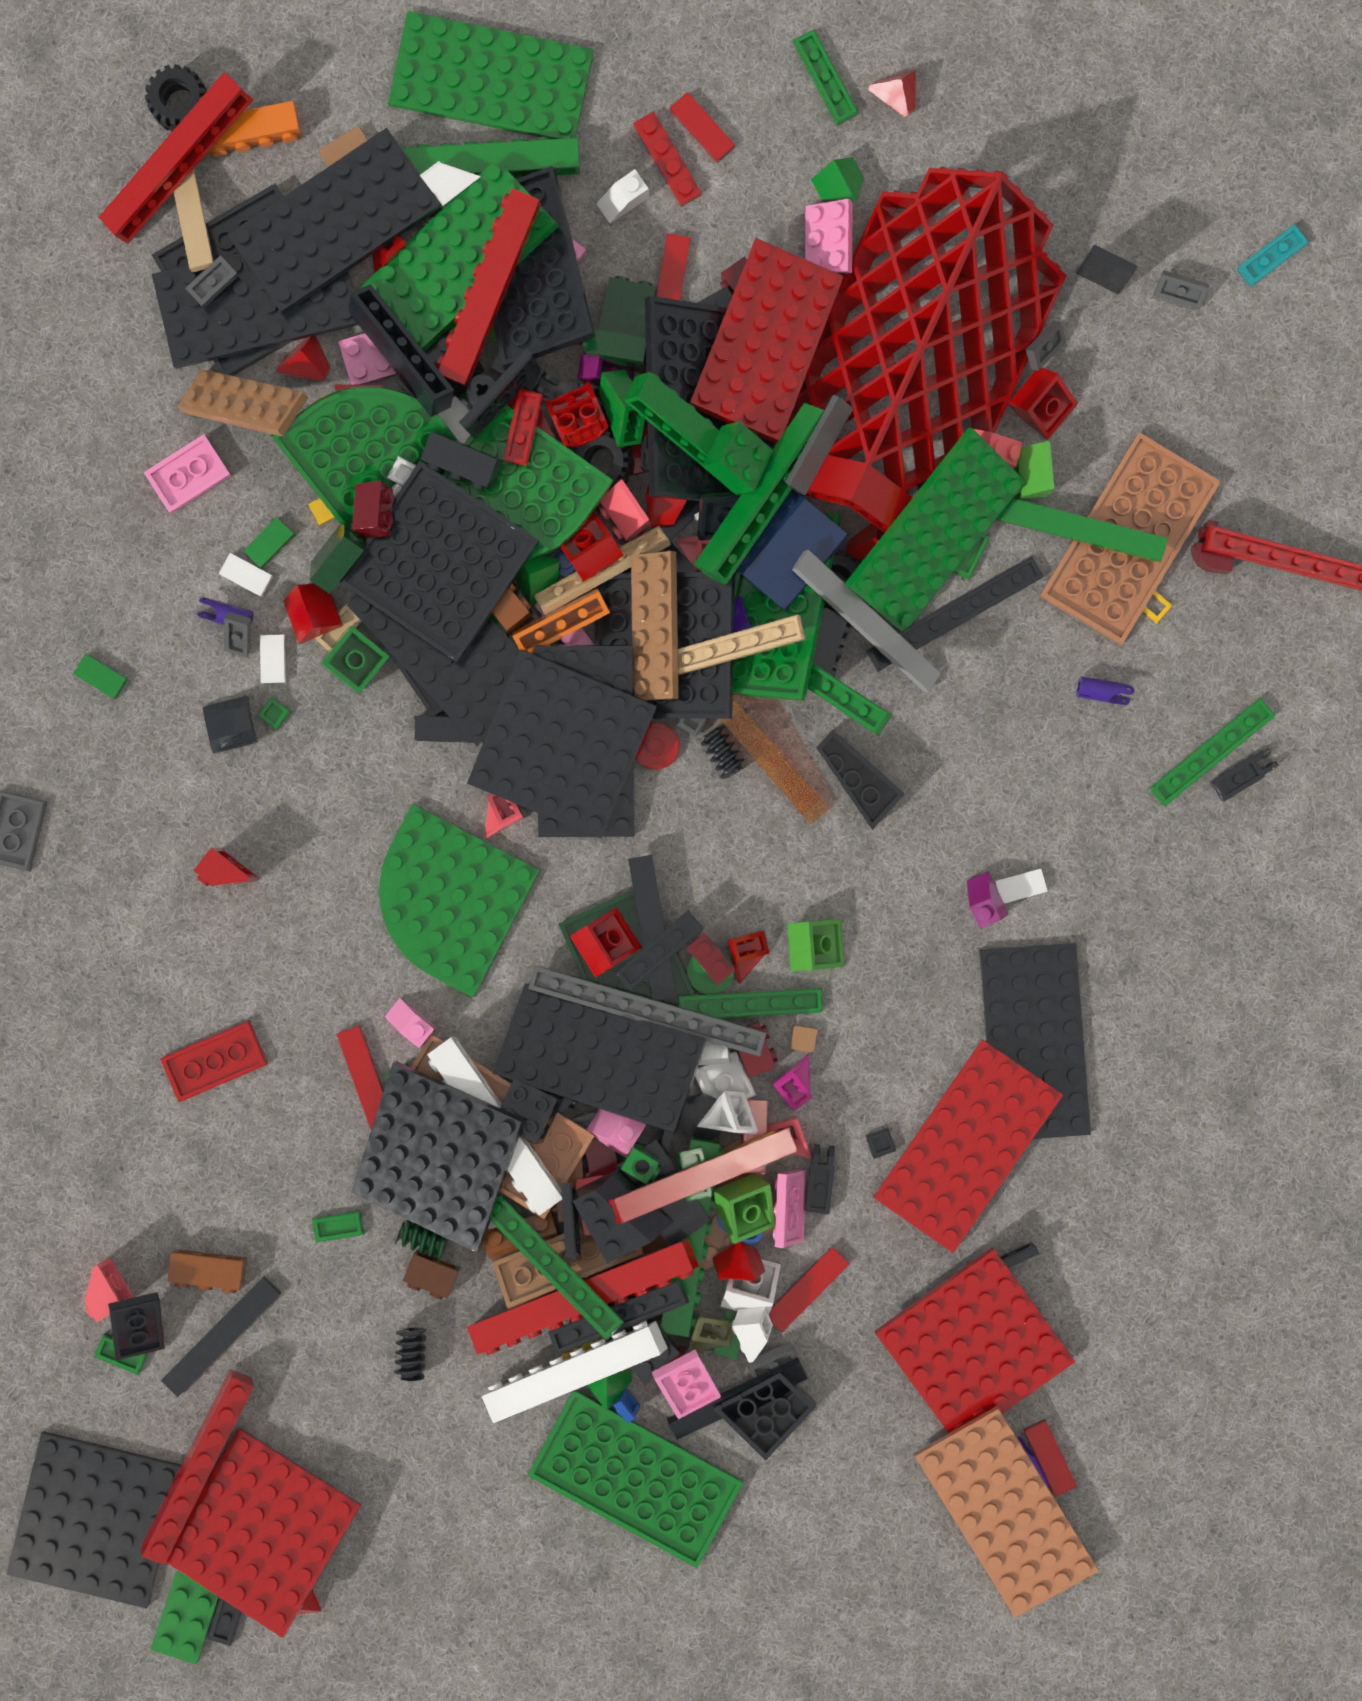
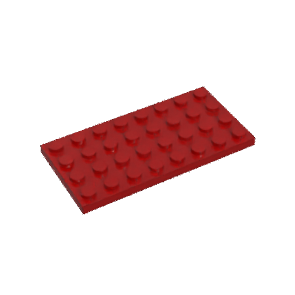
(766, 340)
(967, 1145)

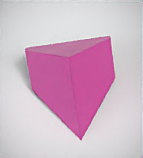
(795, 1083)

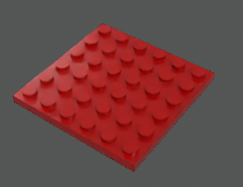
(974, 1343)
(262, 1532)

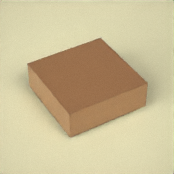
(803, 1038)

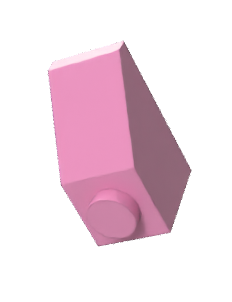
(410, 1023)

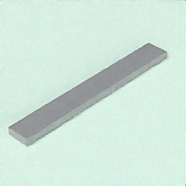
(866, 620)

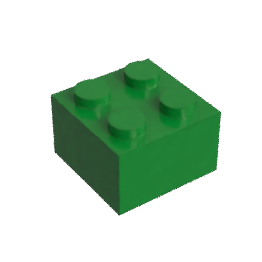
(737, 458)
(354, 659)

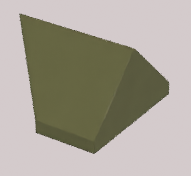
(711, 1333)

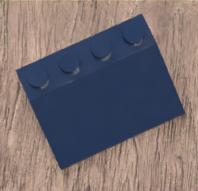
(791, 531)

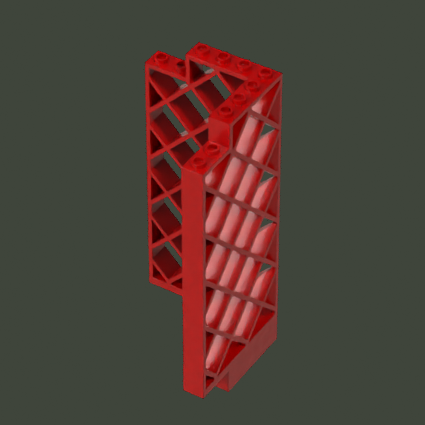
(857, 483)

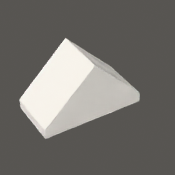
(715, 1054)

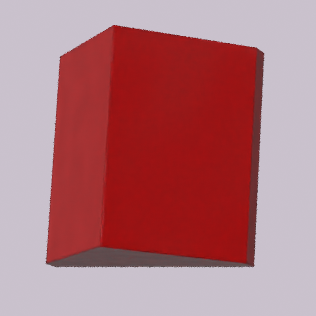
(311, 612)

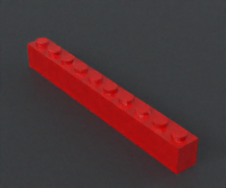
(610, 1286)

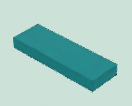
(1272, 255)

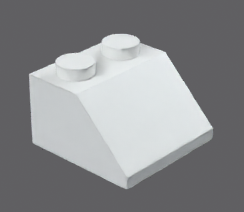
(752, 1294)

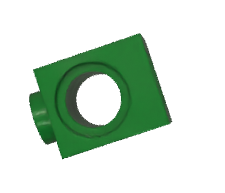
(639, 1154)

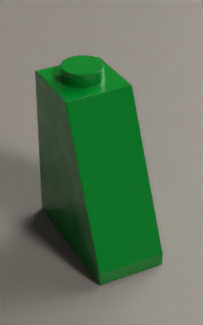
(624, 420)

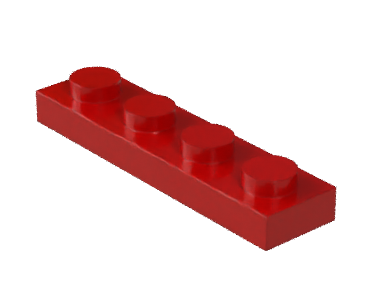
(667, 159)

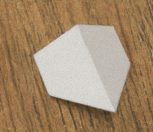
(447, 181)
(730, 1114)

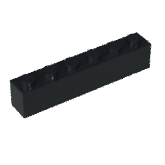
(400, 350)

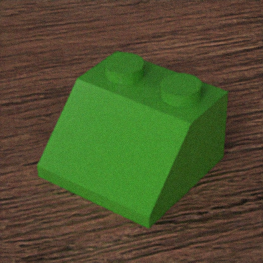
(1036, 469)
(815, 945)
(745, 1207)

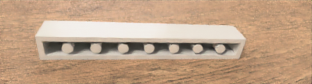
(525, 1167)
(575, 1371)

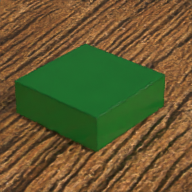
(274, 713)

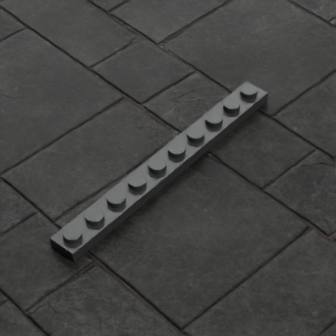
(647, 1009)

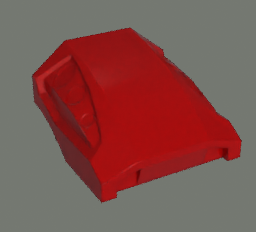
(577, 416)

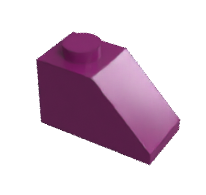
(591, 369)
(985, 900)

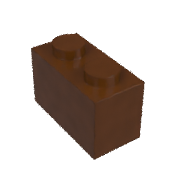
(431, 1275)

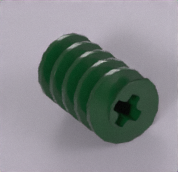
(423, 1238)

